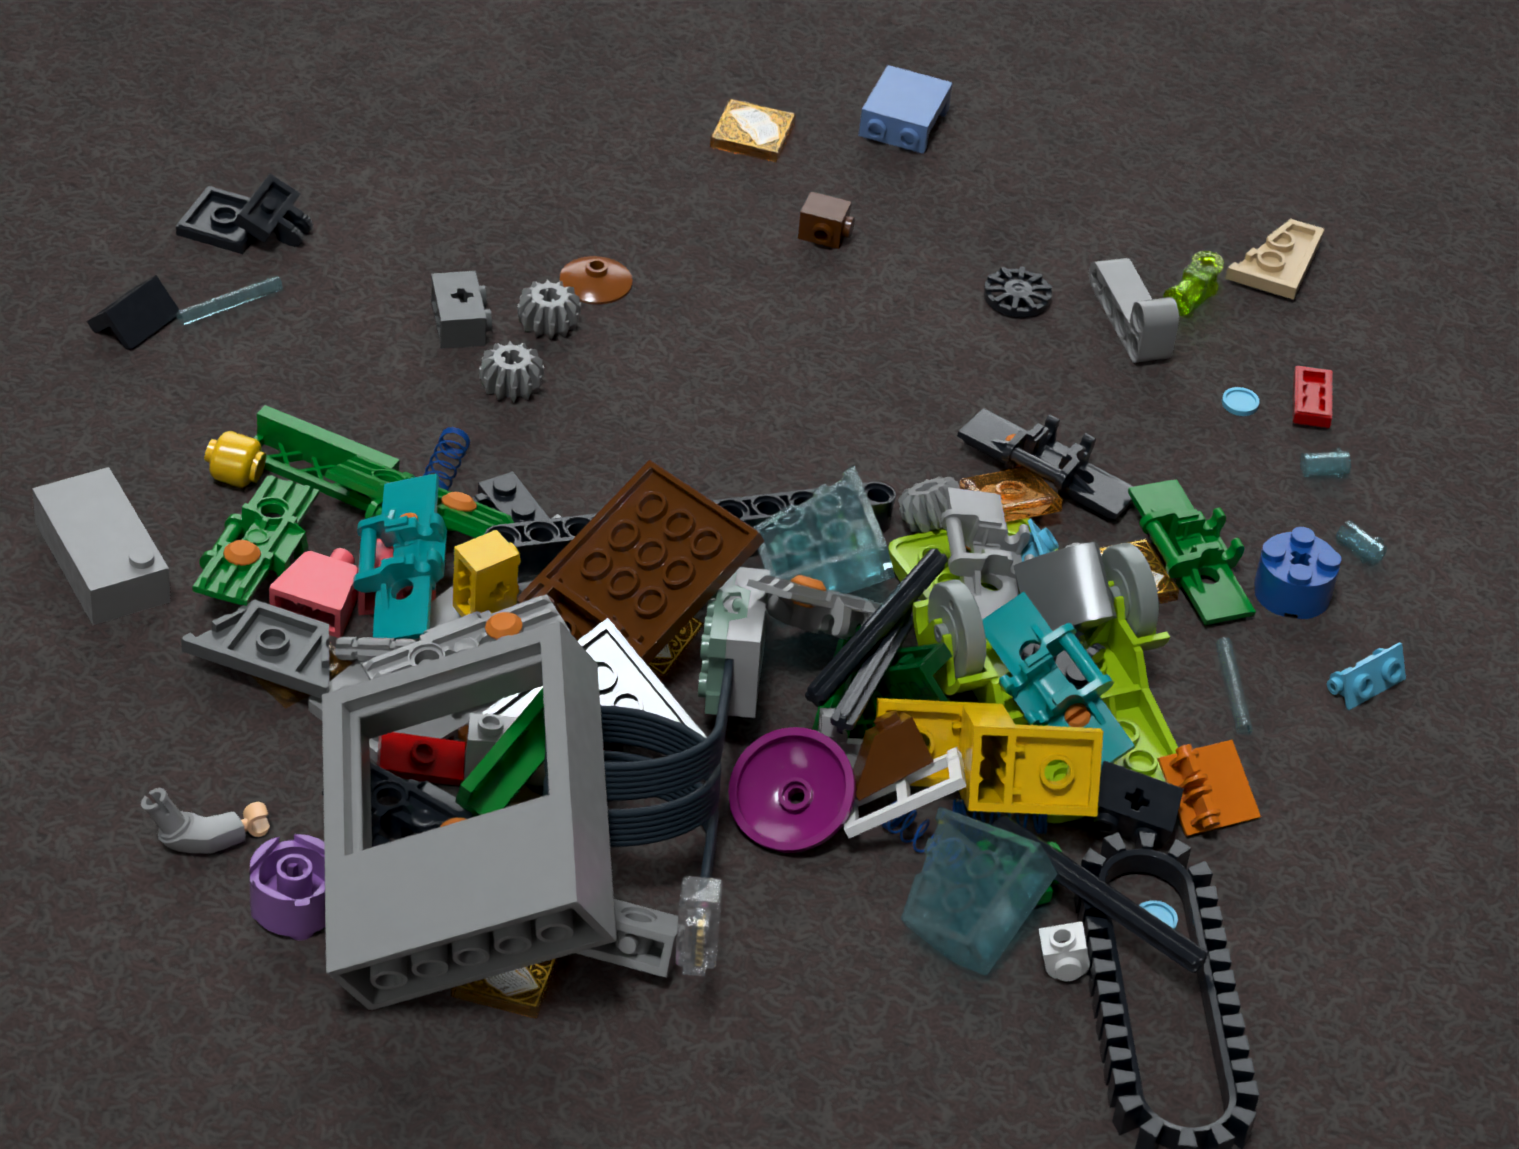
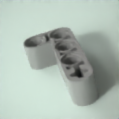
(1142, 323)

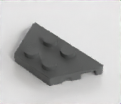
(268, 646)

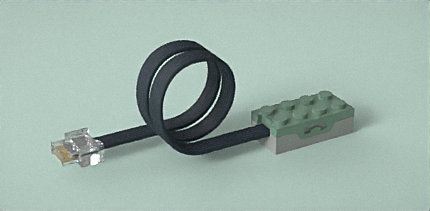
(730, 683)

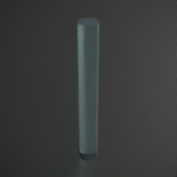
(229, 300)
(1234, 686)

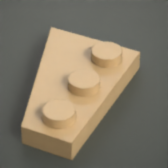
(1281, 261)

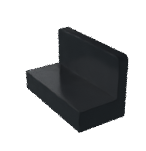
(137, 313)

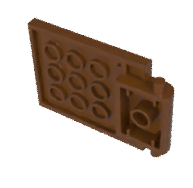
(646, 561)

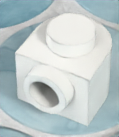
(1068, 959)

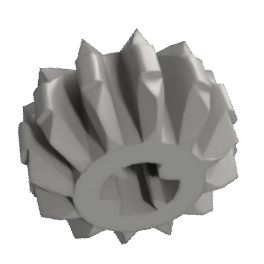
(549, 308)
(511, 371)
(925, 503)

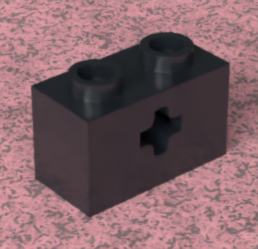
(1151, 800)

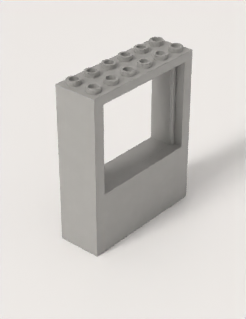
(480, 889)

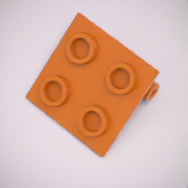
(1213, 786)

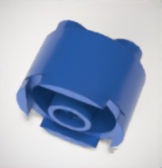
(1296, 574)

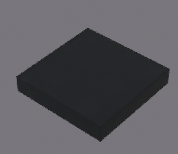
(213, 218)

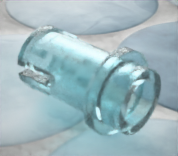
(1326, 463)
(1362, 543)

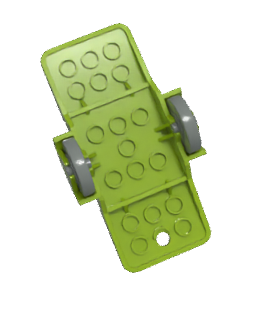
(953, 617)

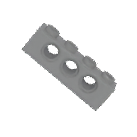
(643, 940)

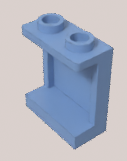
(904, 108)

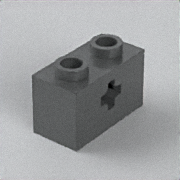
(459, 309)

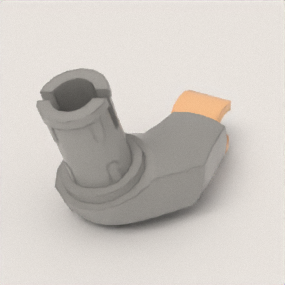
(201, 834)

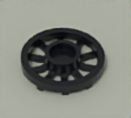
(1017, 292)

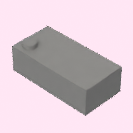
(101, 545)

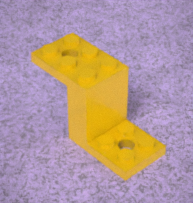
(1008, 760)

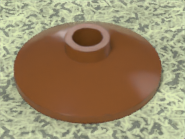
(597, 279)

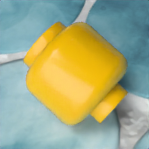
(235, 459)

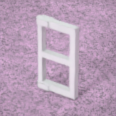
(906, 801)

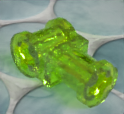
(1198, 281)

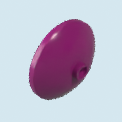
(777, 769)

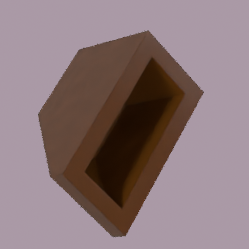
(889, 753)

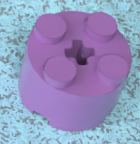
(289, 886)

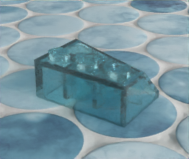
(828, 539)
(975, 889)

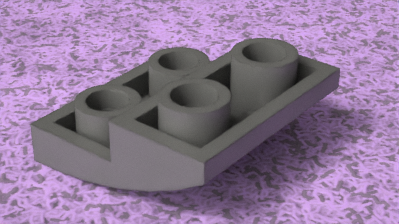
(1068, 586)

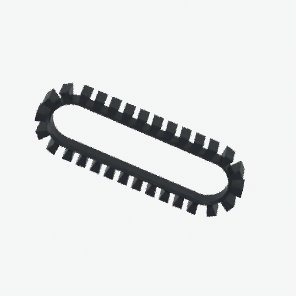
(1217, 989)

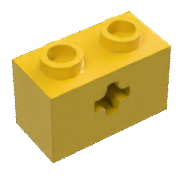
(485, 574)

